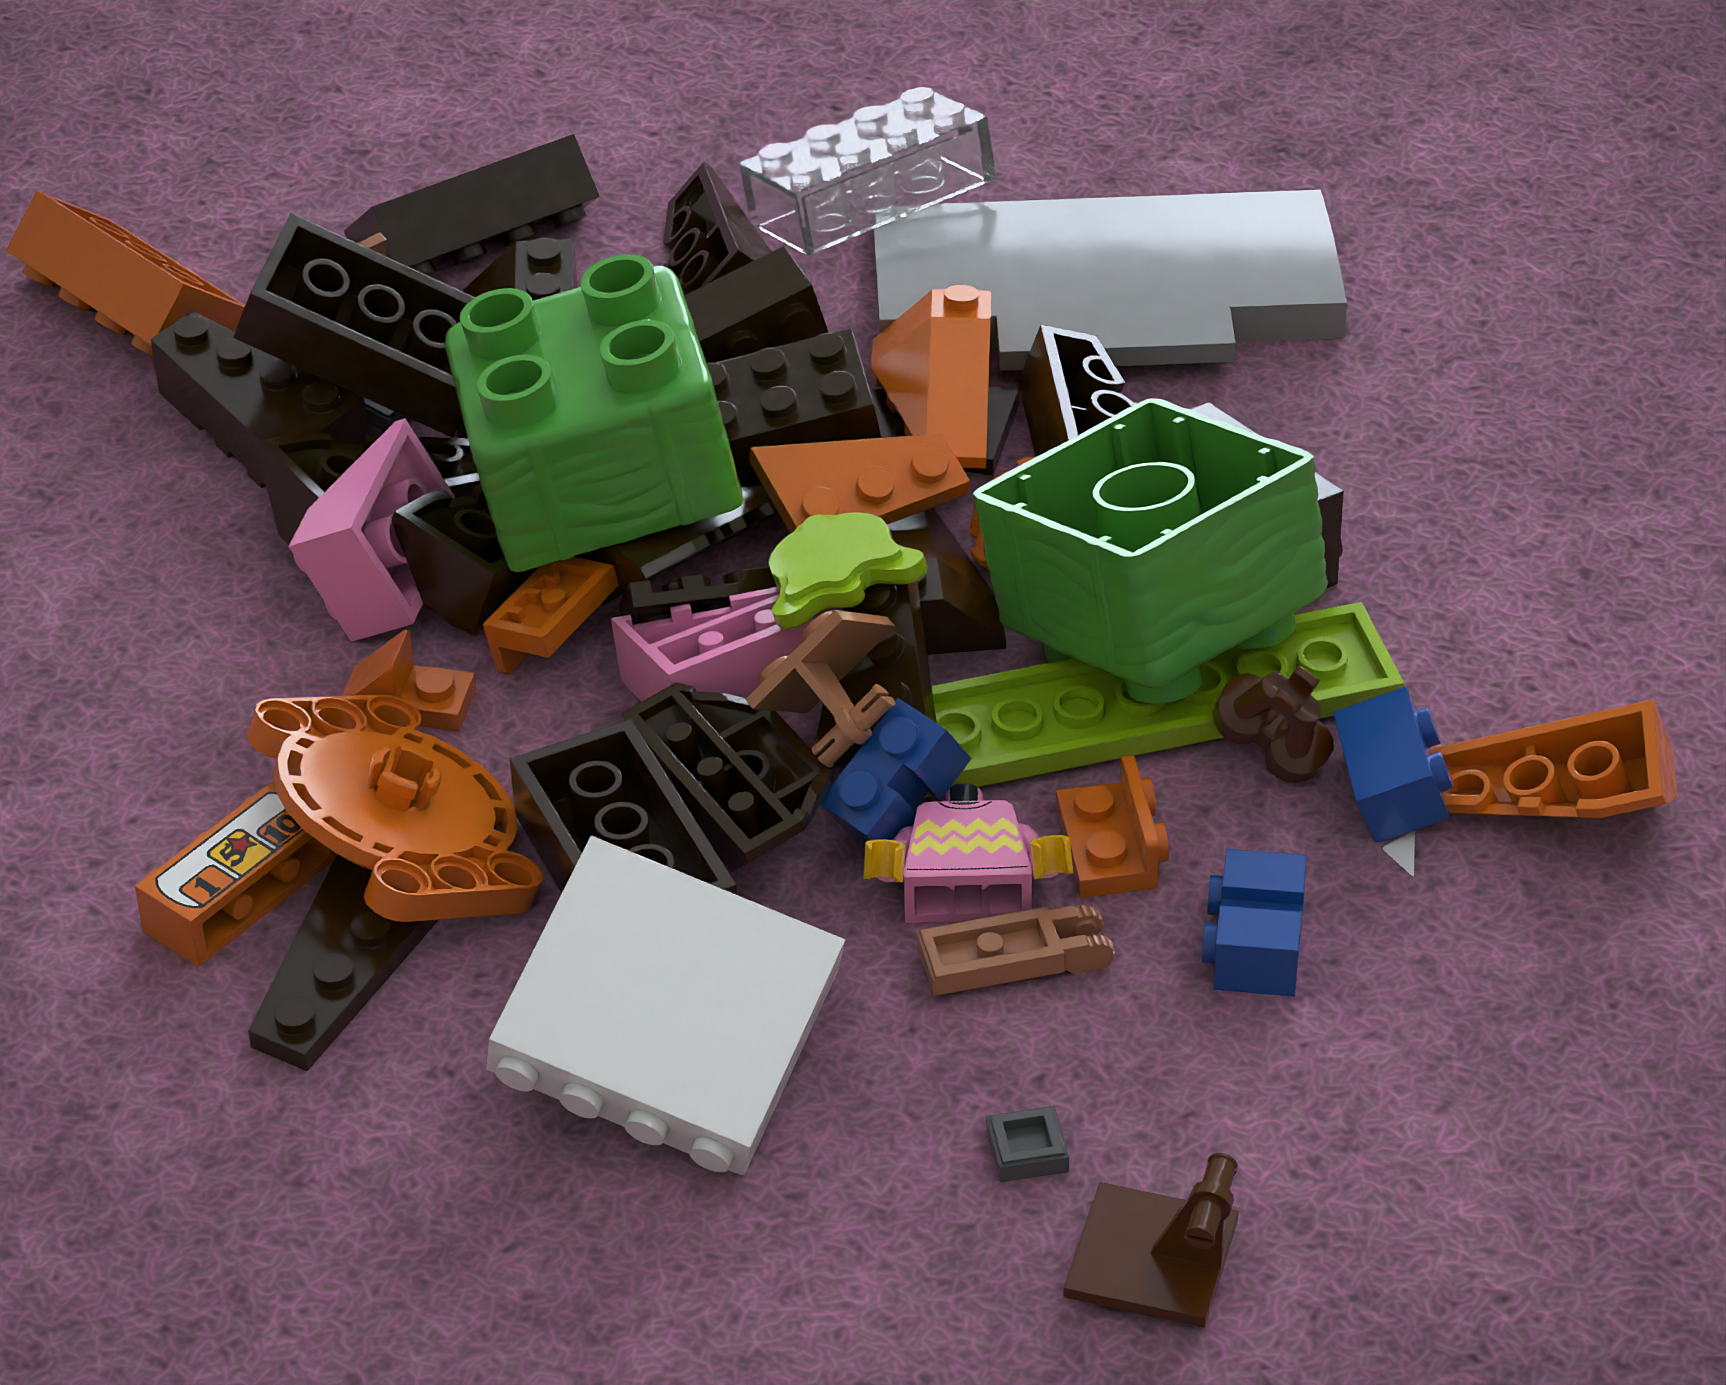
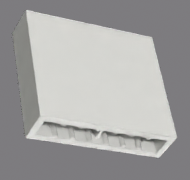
(664, 1006)

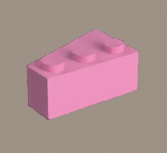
(706, 649)

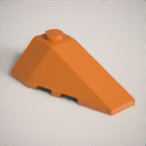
(938, 369)
(1566, 767)

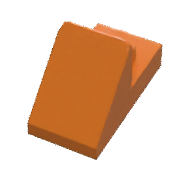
(436, 692)

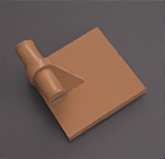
(813, 672)

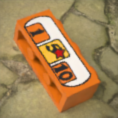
(229, 878)

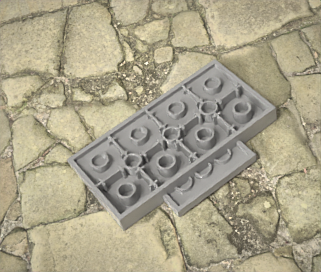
(1139, 272)

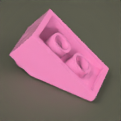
(350, 541)

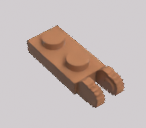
(1013, 948)

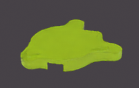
(834, 561)

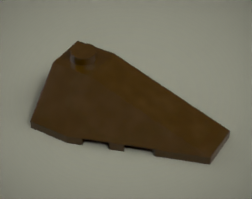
(708, 232)
(308, 463)
(664, 550)
(456, 557)
(953, 596)

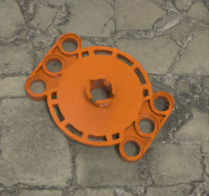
(397, 806)

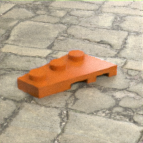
(863, 475)

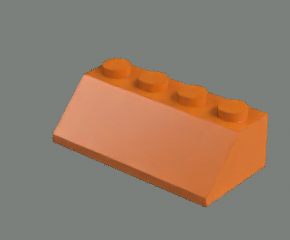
(113, 272)

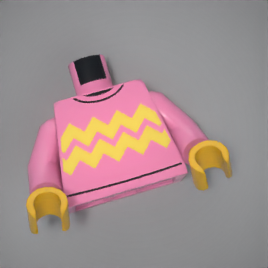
(966, 859)

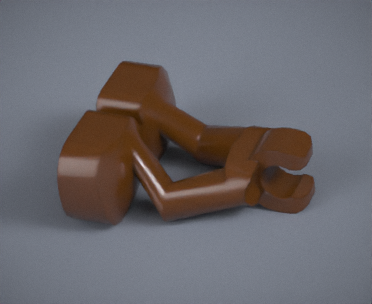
(1278, 718)

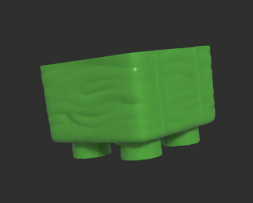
(590, 413)
(1155, 545)

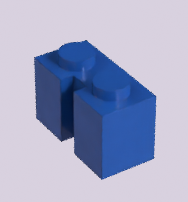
(1392, 764)
(893, 774)
(1257, 923)

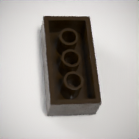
(357, 322)
(794, 396)
(610, 790)

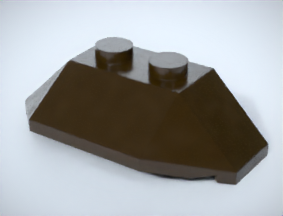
(734, 768)

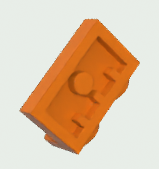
(547, 610)
(1114, 833)

